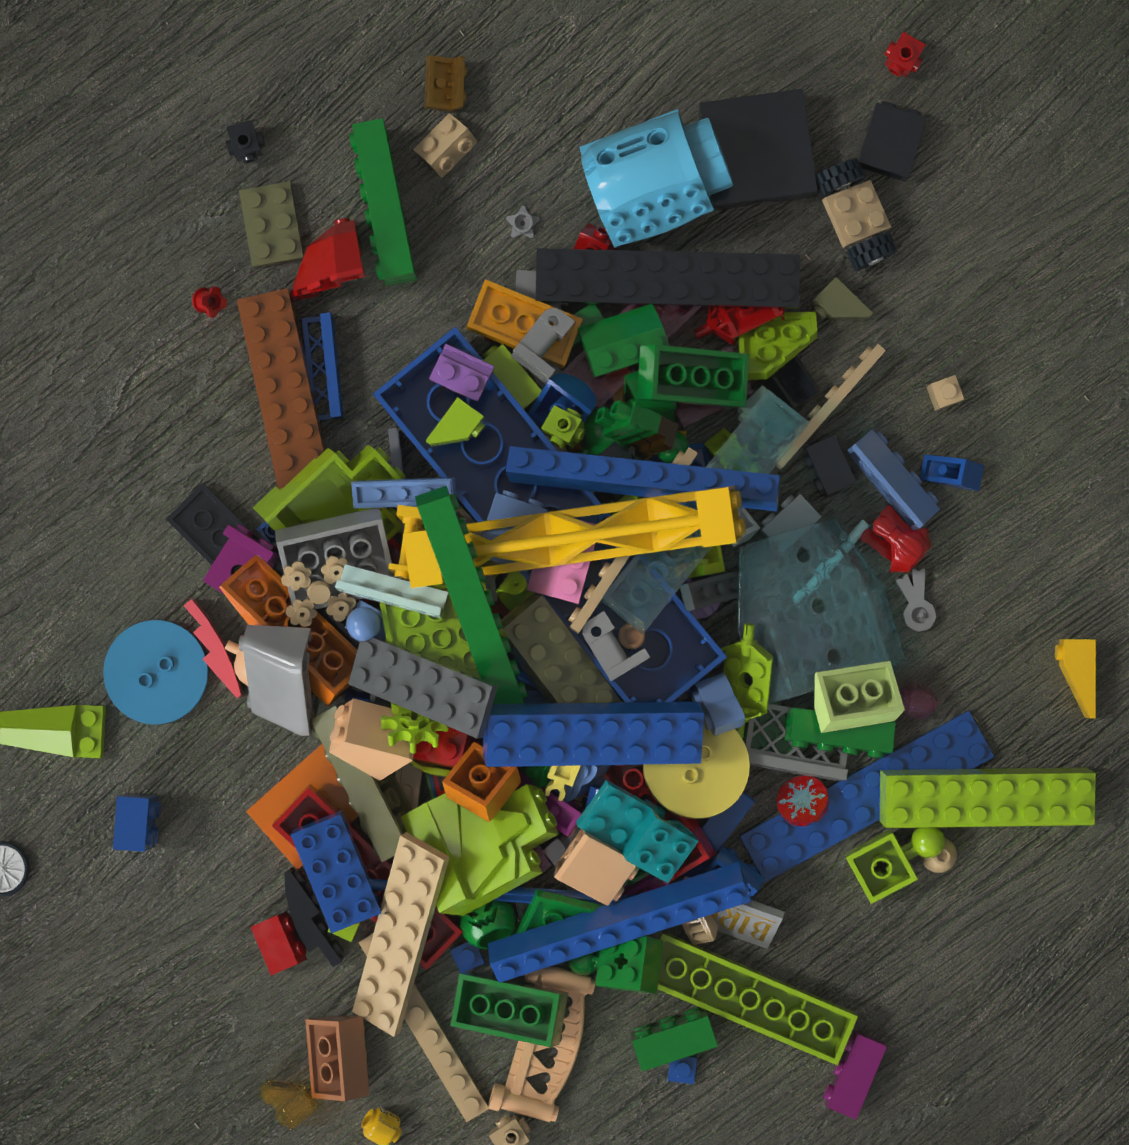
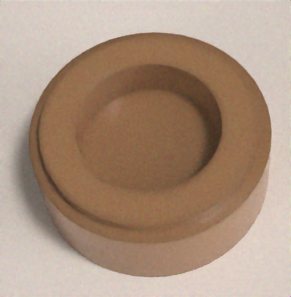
(630, 637)

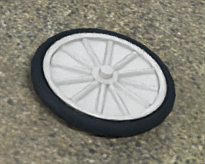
(13, 868)

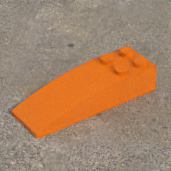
(263, 600)

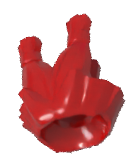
(902, 544)

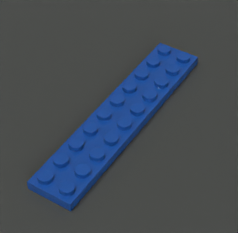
(856, 801)

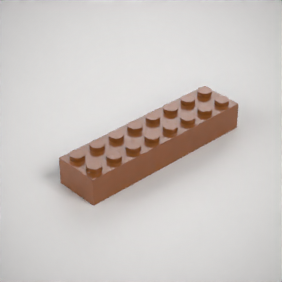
(282, 382)

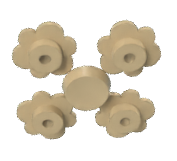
(317, 592)

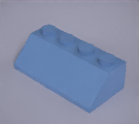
(893, 480)

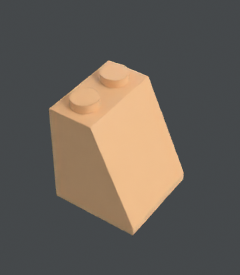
(363, 743)
(594, 868)

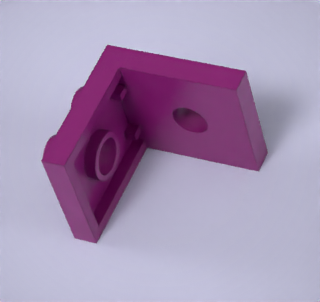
(238, 551)

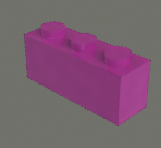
(854, 1074)

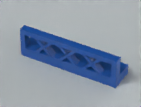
(330, 363)

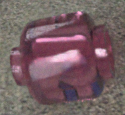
(918, 701)

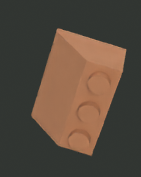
(337, 1057)

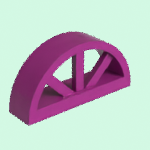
(564, 812)

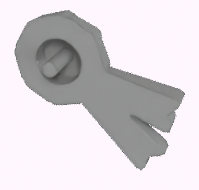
(919, 613)

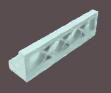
(392, 591)

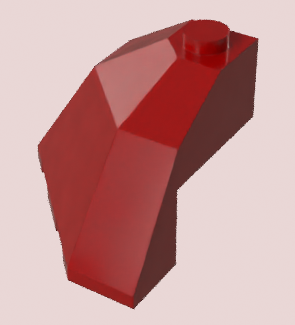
(329, 261)

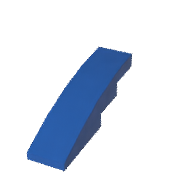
(720, 827)

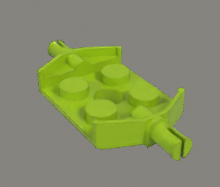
(755, 660)

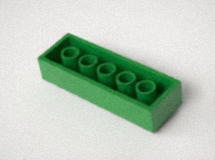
(384, 202)

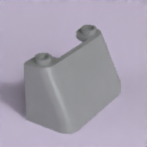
(279, 676)

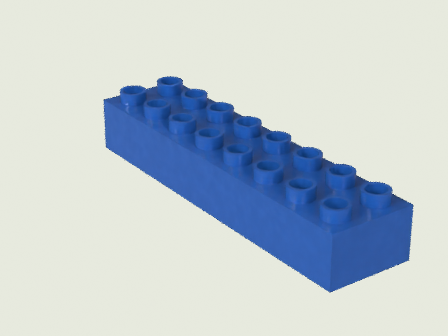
(675, 640)

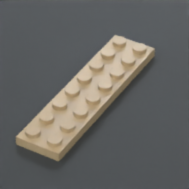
(400, 933)

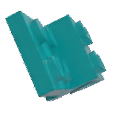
(638, 831)

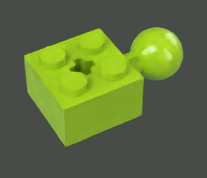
(899, 872)

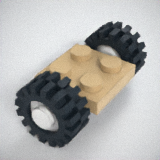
(856, 213)

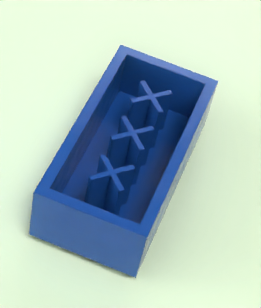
(336, 871)

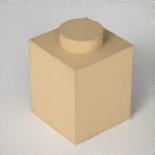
(945, 393)

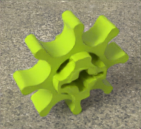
(411, 727)

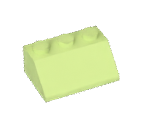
(857, 696)

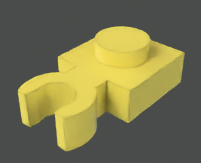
(560, 776)

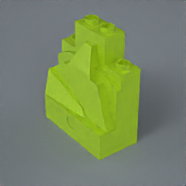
(326, 490)
(484, 855)

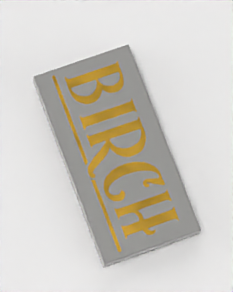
(749, 922)

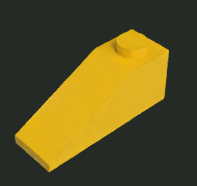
(1078, 666)

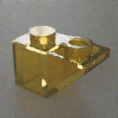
(290, 1102)

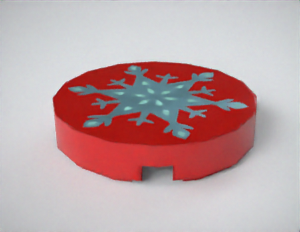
(802, 800)

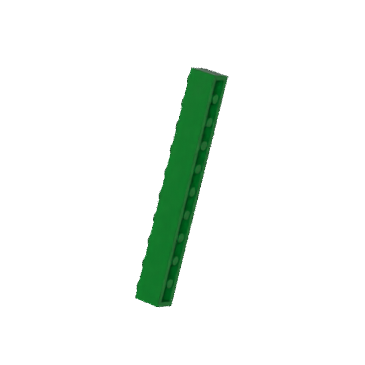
(468, 595)

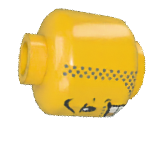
(381, 1126)

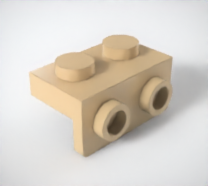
(445, 145)

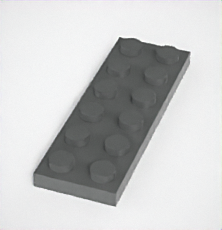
(423, 686)

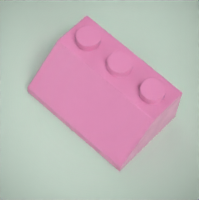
(561, 581)

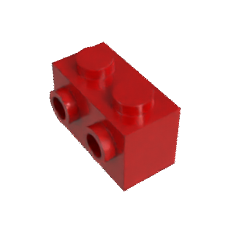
(279, 943)

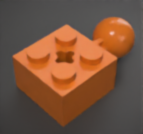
(480, 787)

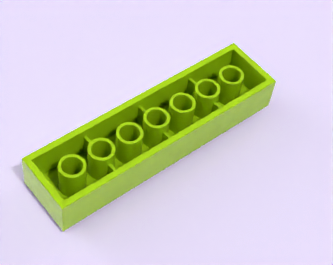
(987, 797)
(754, 999)

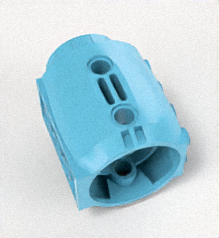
(654, 176)

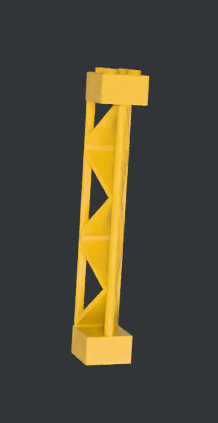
(559, 538)

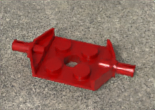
(733, 321)

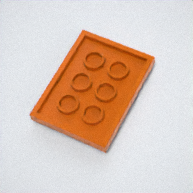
(314, 771)

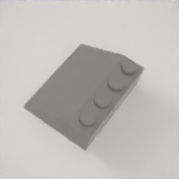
(350, 536)

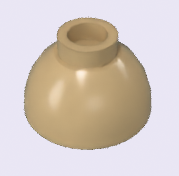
(944, 860)

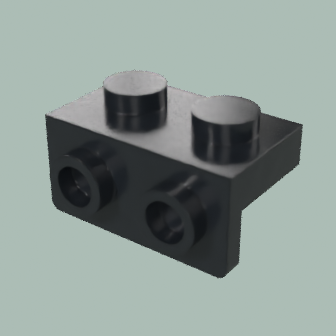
(793, 383)

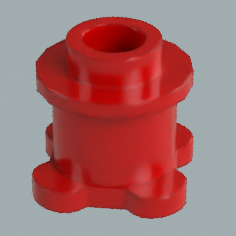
(208, 301)

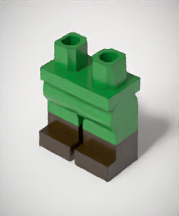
(637, 427)

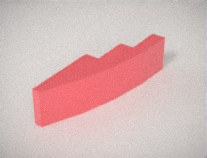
(218, 659)

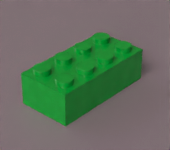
(692, 376)
(509, 1009)

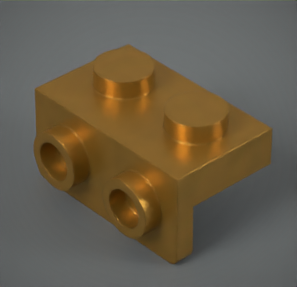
(445, 83)

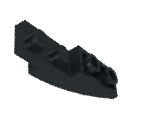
(303, 908)

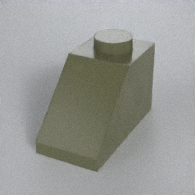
(840, 304)

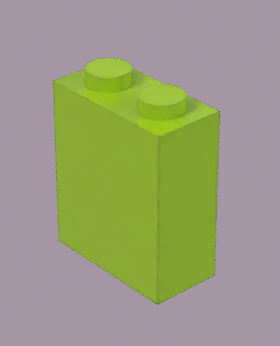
(513, 376)

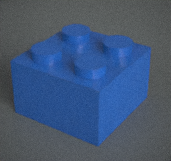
(136, 822)

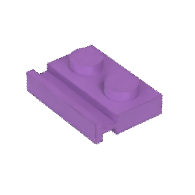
(461, 373)

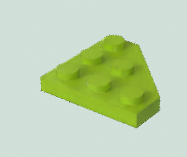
(777, 342)

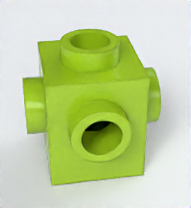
(564, 427)

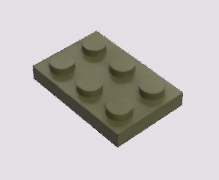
(271, 224)

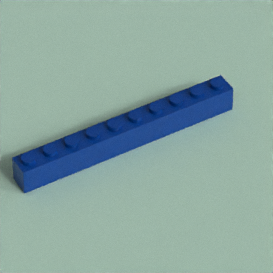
(636, 476)
(619, 922)

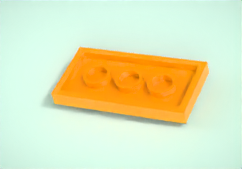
(510, 315)

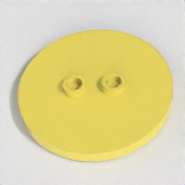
(702, 788)

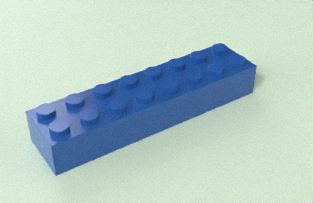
(593, 734)

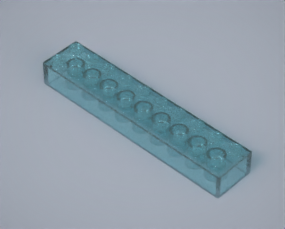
(656, 576)

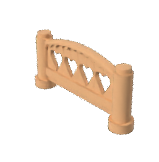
(518, 1093)

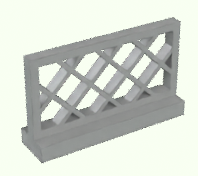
(787, 762)

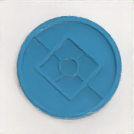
(155, 672)

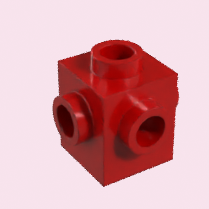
(904, 55)
(594, 239)

